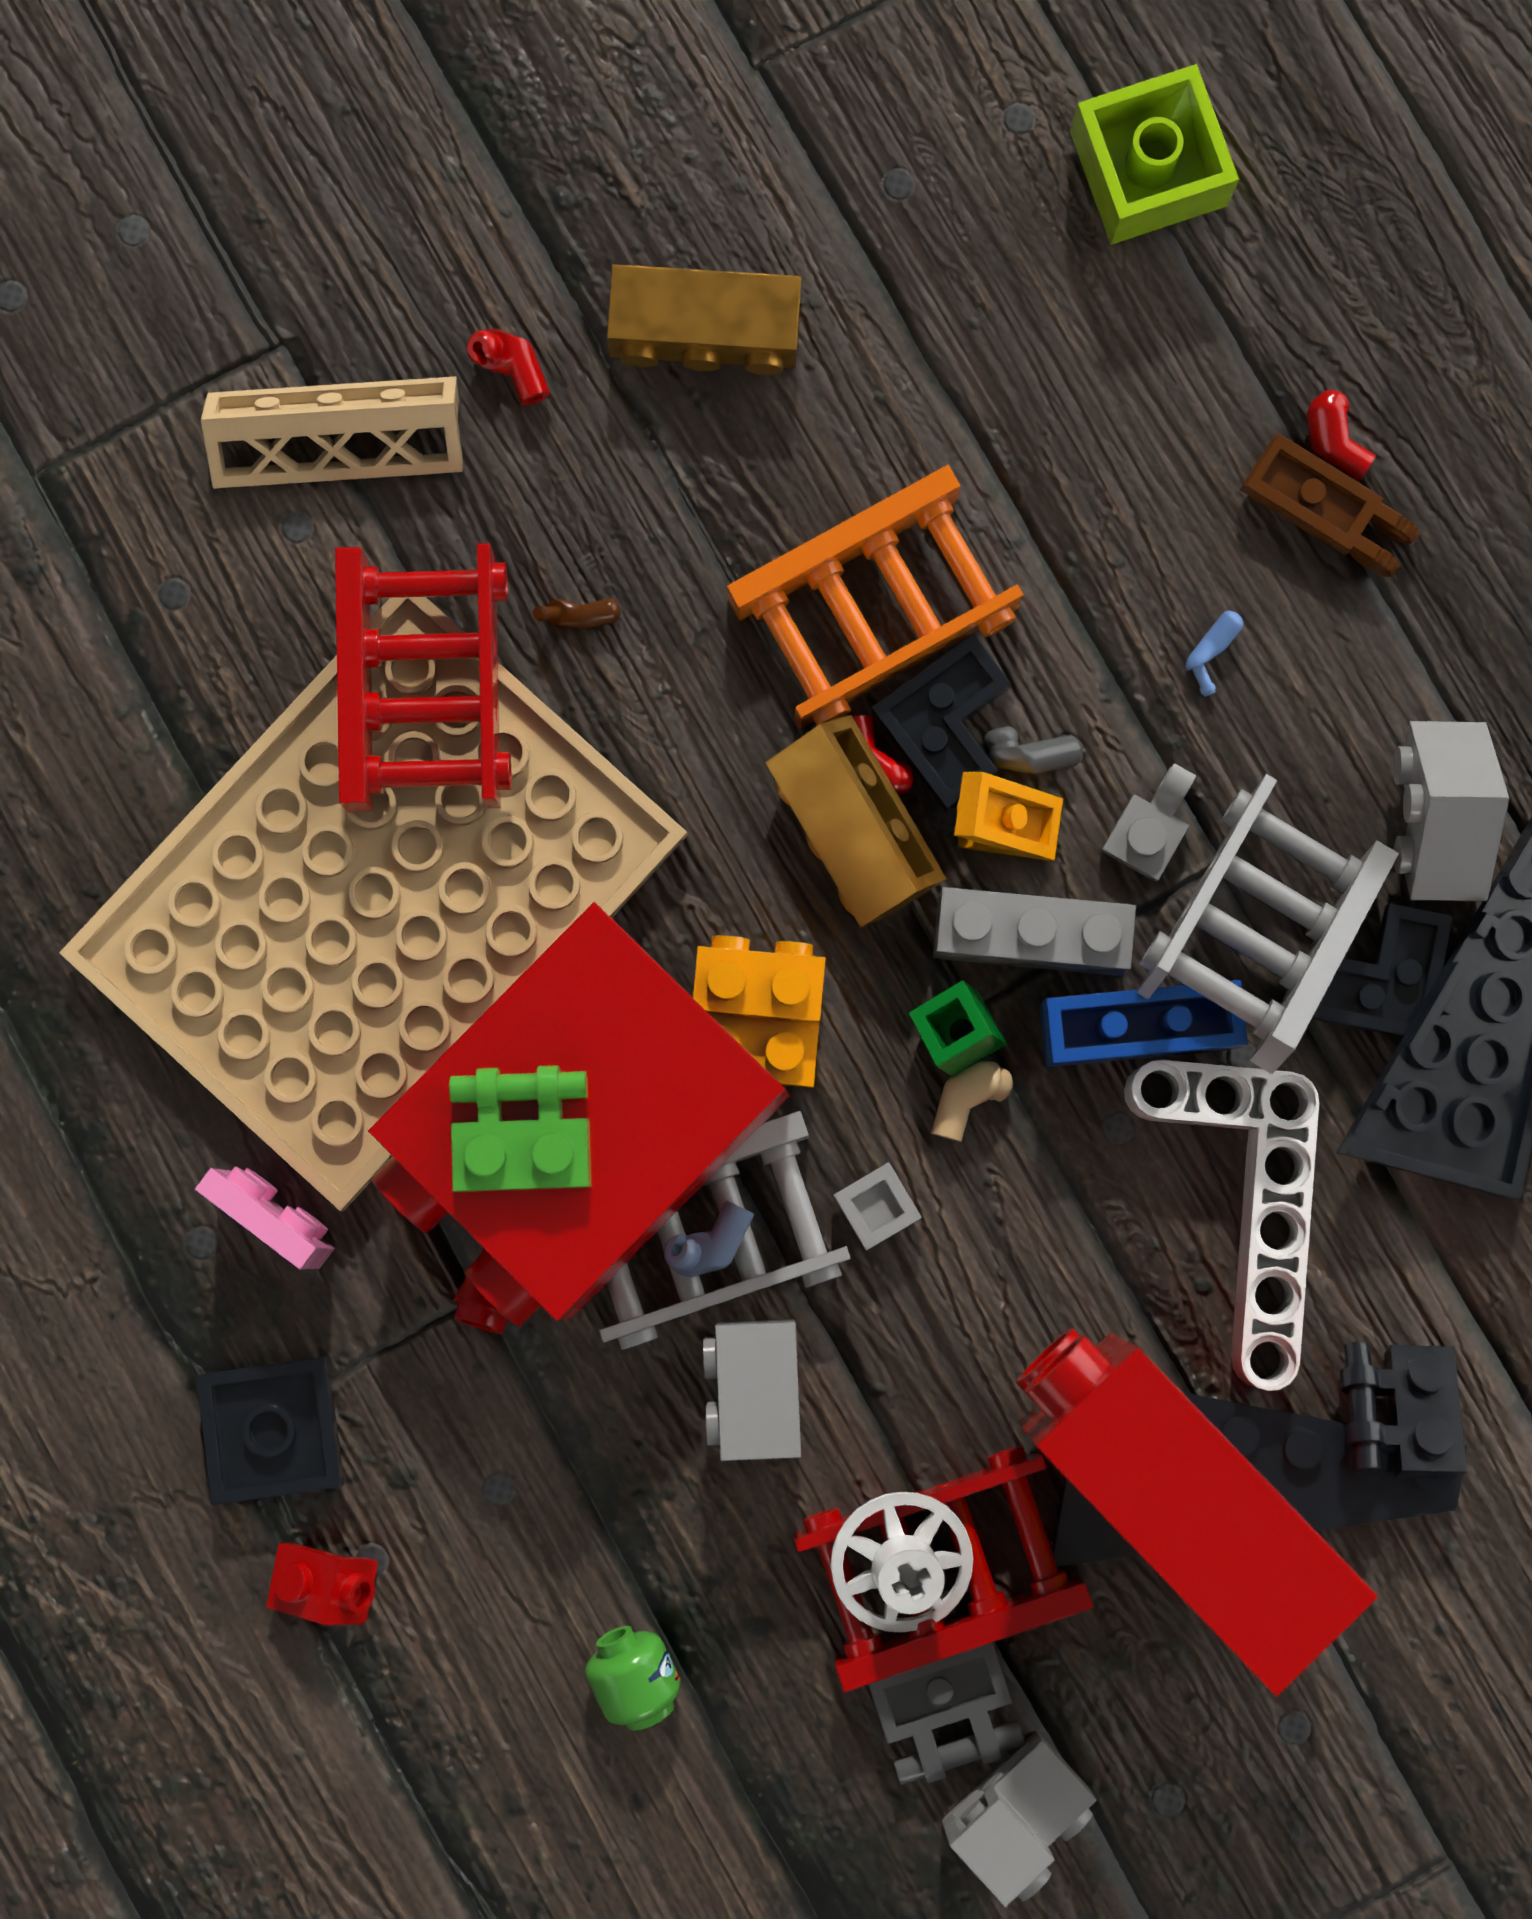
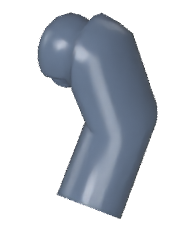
(709, 1249)

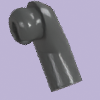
(1030, 757)

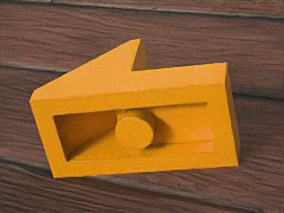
(1007, 817)

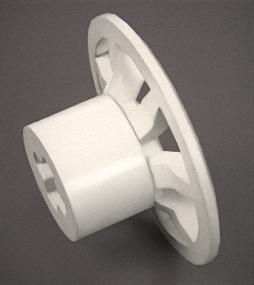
(903, 1566)

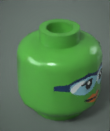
(633, 1678)

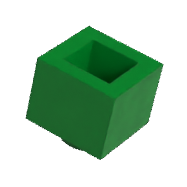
(942, 1019)

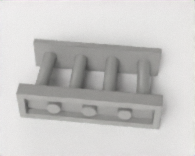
(1302, 974)
(777, 1145)

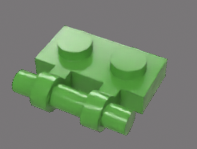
(520, 1153)

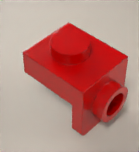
(322, 1585)

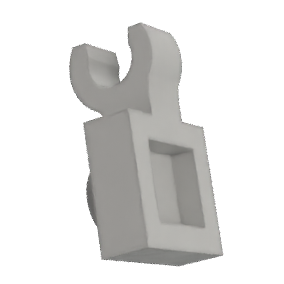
(1149, 831)

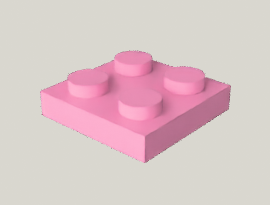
(249, 1202)

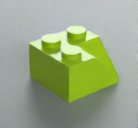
(1153, 154)

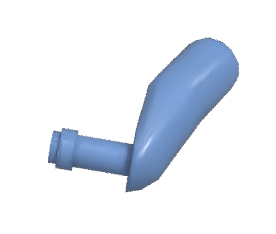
(1211, 645)

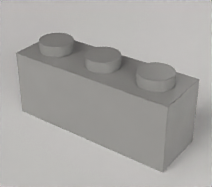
(1034, 931)

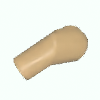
(966, 1090)

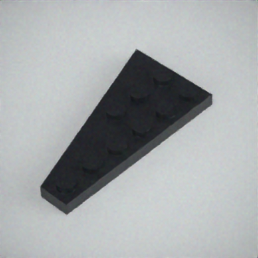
(1462, 1075)
(1298, 1457)

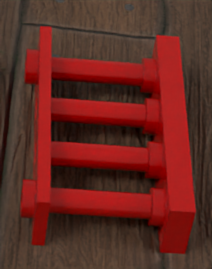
(365, 648)
(989, 1614)

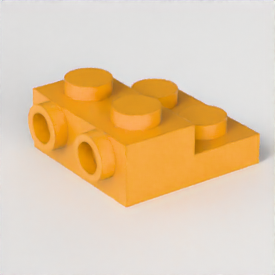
(765, 1002)

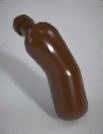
(575, 615)

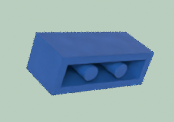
(1134, 1027)

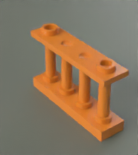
(875, 536)

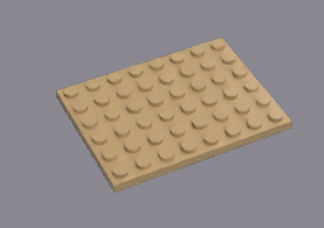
(337, 953)

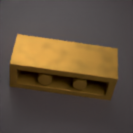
(704, 318)
(855, 820)

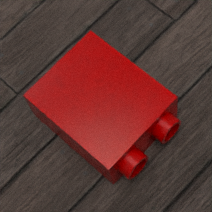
(662, 1107)
(1190, 1504)

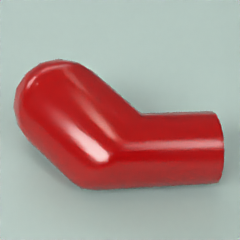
(510, 357)
(1330, 435)

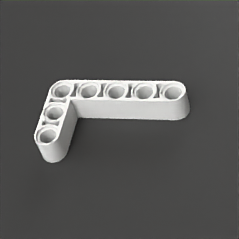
(1260, 1195)

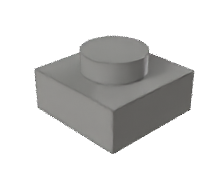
(877, 1206)

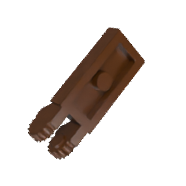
(1327, 504)

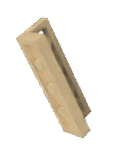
(329, 411)

